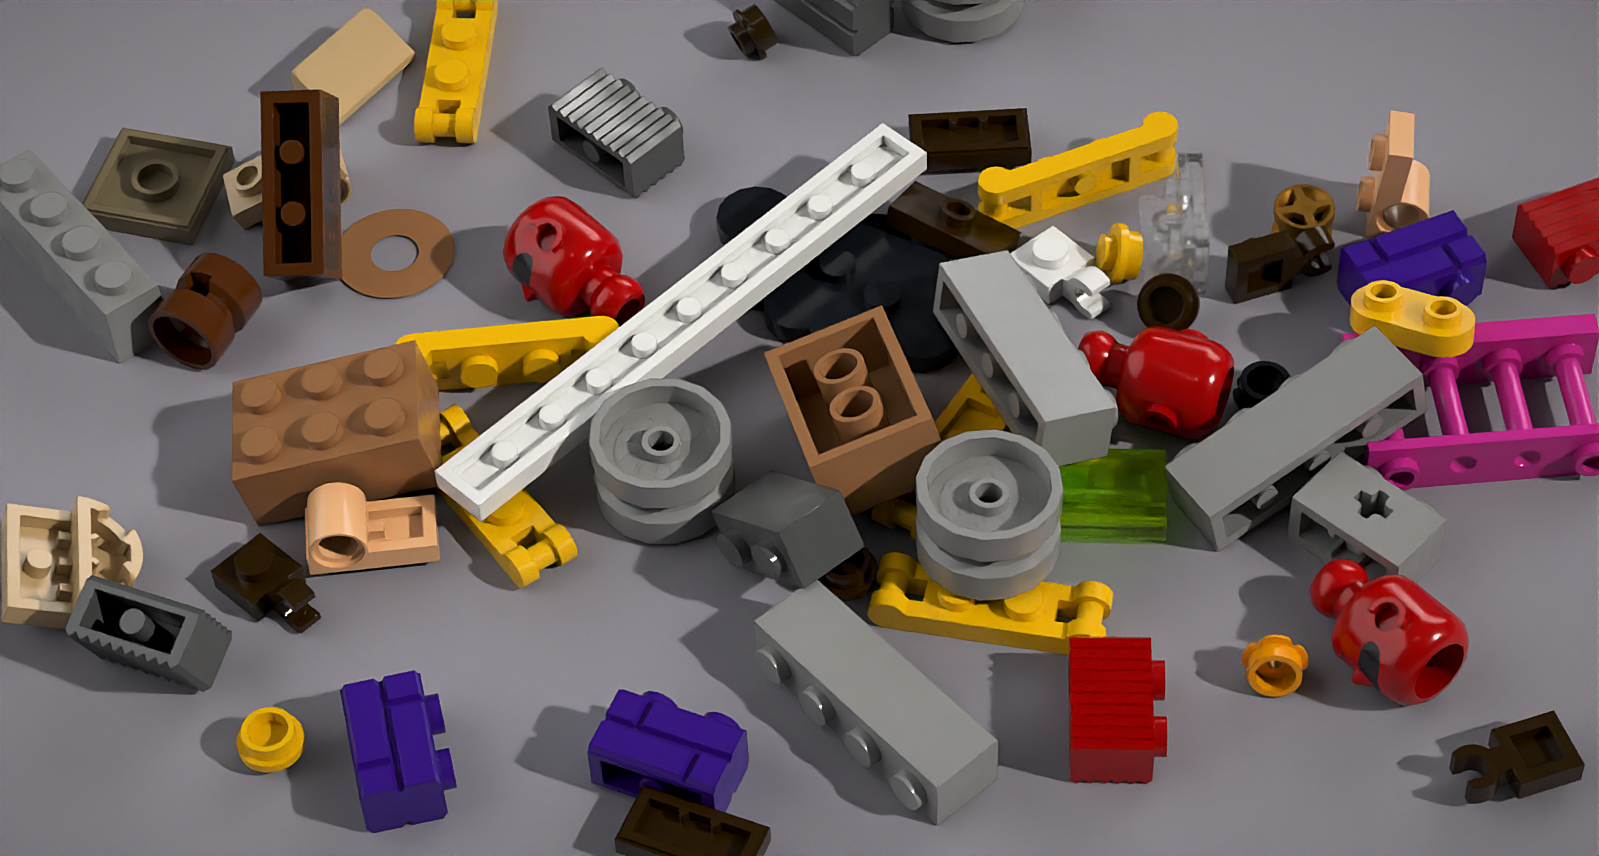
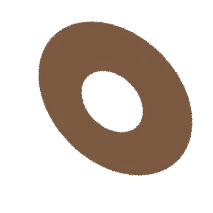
(433, 261)

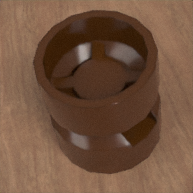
(205, 311)

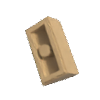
(354, 62)

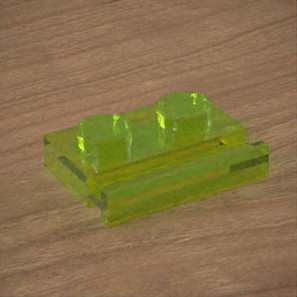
(1116, 496)

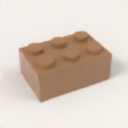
(856, 409)
(336, 420)

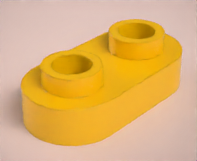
(1413, 319)

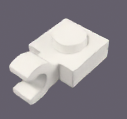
(1063, 269)

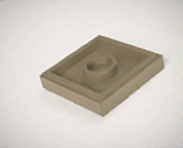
(158, 185)

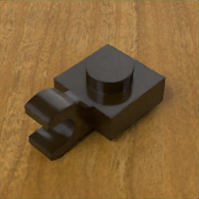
(265, 579)

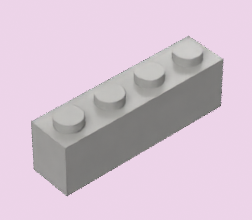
(76, 256)
(1024, 357)
(1286, 439)
(875, 702)

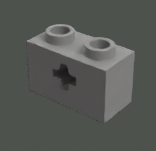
(1364, 518)

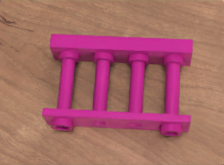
(1502, 355)

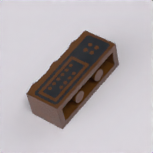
(301, 185)

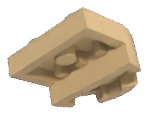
(52, 555)

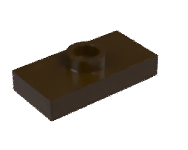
(972, 138)
(949, 224)
(679, 827)

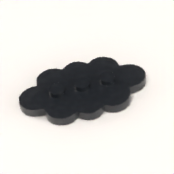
(853, 275)

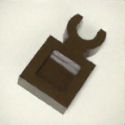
(1270, 261)
(1526, 754)

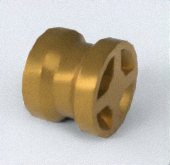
(1302, 208)

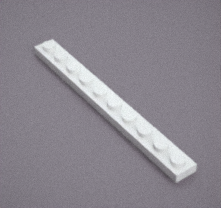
(680, 320)

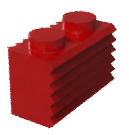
(1561, 233)
(1113, 709)

